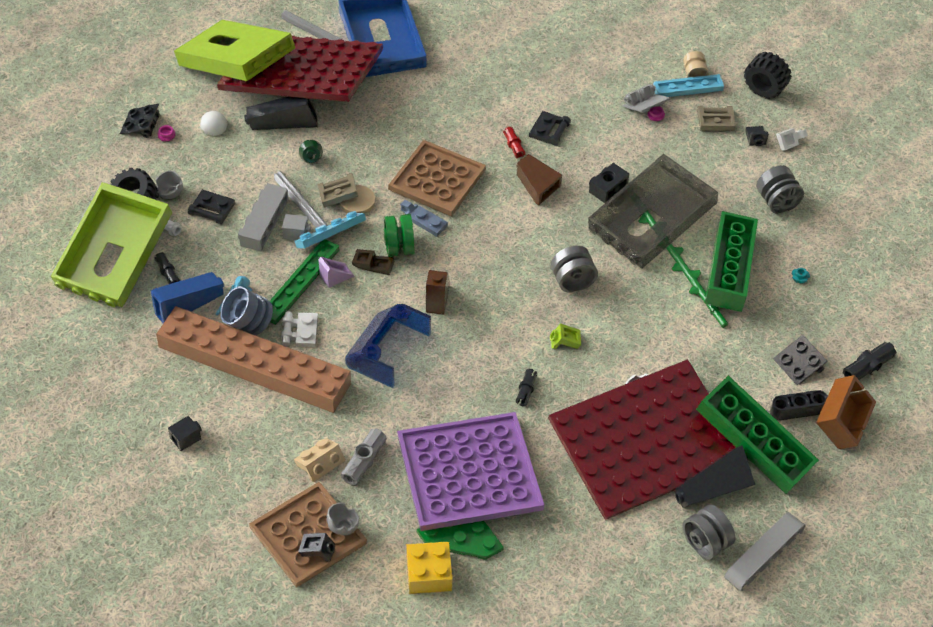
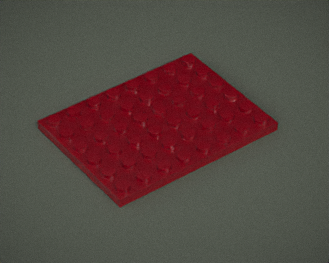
(313, 70)
(640, 438)

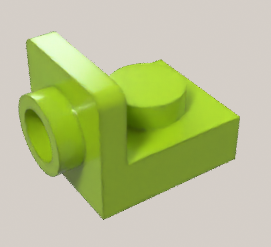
(565, 335)

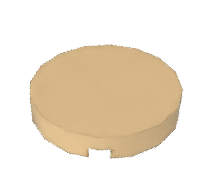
(361, 204)

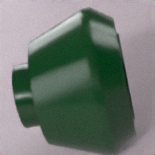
(310, 151)

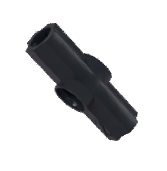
(870, 361)

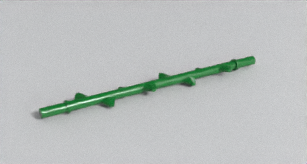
(692, 275)

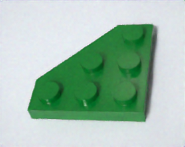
(465, 539)

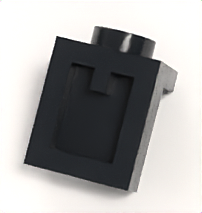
(756, 135)
(317, 545)

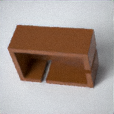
(846, 412)

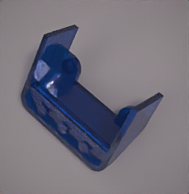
(365, 352)

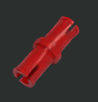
(514, 142)

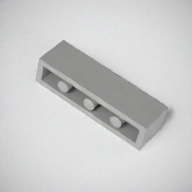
(263, 217)

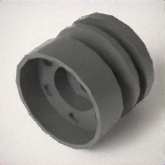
(780, 189)

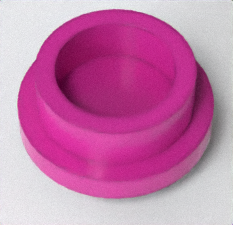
(656, 113)
(166, 133)

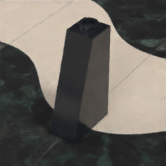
(282, 114)
(719, 478)

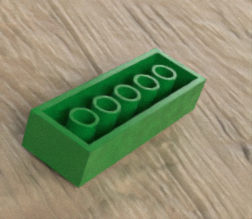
(731, 261)
(760, 434)

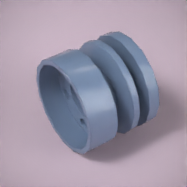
(246, 311)

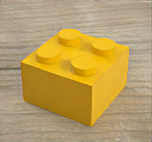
(429, 567)

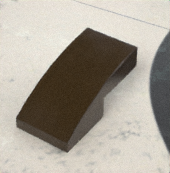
(369, 261)

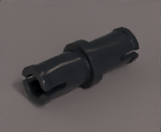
(166, 268)
(526, 387)

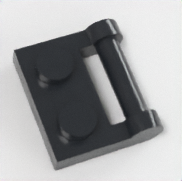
(544, 126)
(213, 202)

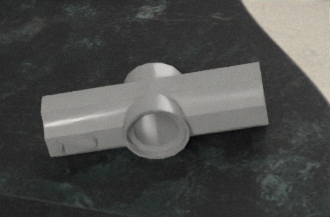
(359, 464)

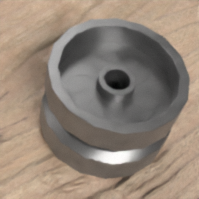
(574, 269)
(709, 531)

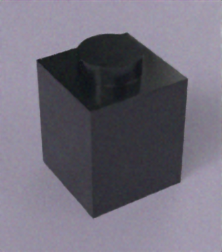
(185, 433)

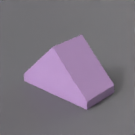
(333, 271)

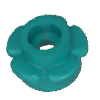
(798, 278)

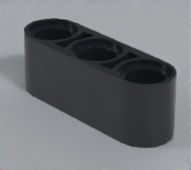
(798, 405)

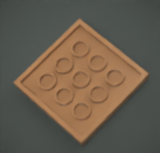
(437, 177)
(284, 529)

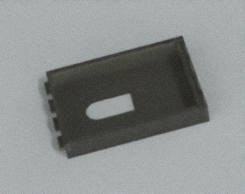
(666, 191)

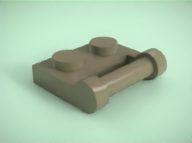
(716, 118)
(338, 190)

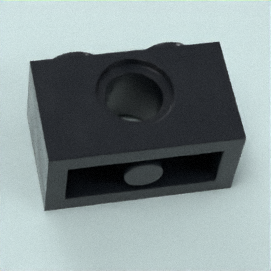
(608, 182)

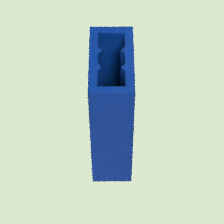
(186, 294)

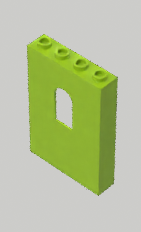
(241, 60)
(117, 219)

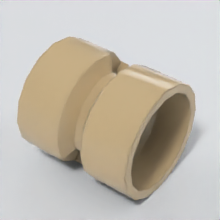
(695, 64)

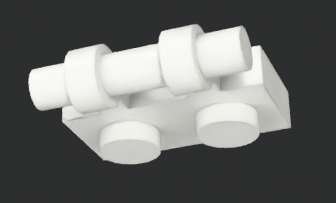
(306, 329)

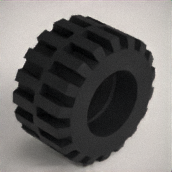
(767, 75)
(136, 179)

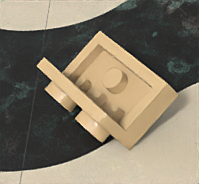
(320, 459)

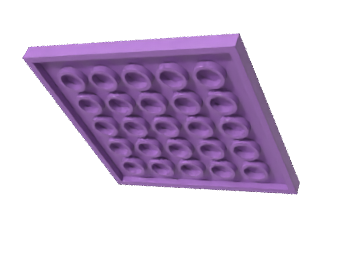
(469, 471)

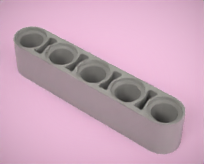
(764, 550)

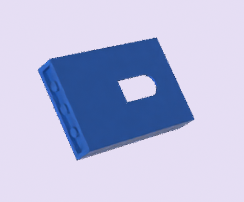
(403, 50)

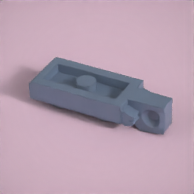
(424, 218)

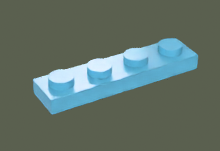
(689, 86)
(323, 232)

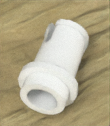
(173, 228)

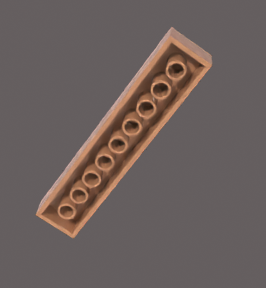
(254, 359)

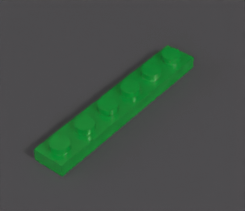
(301, 279)

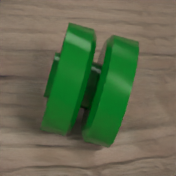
(399, 235)

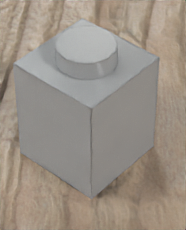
(295, 226)

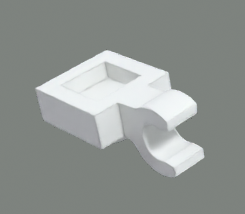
(789, 138)

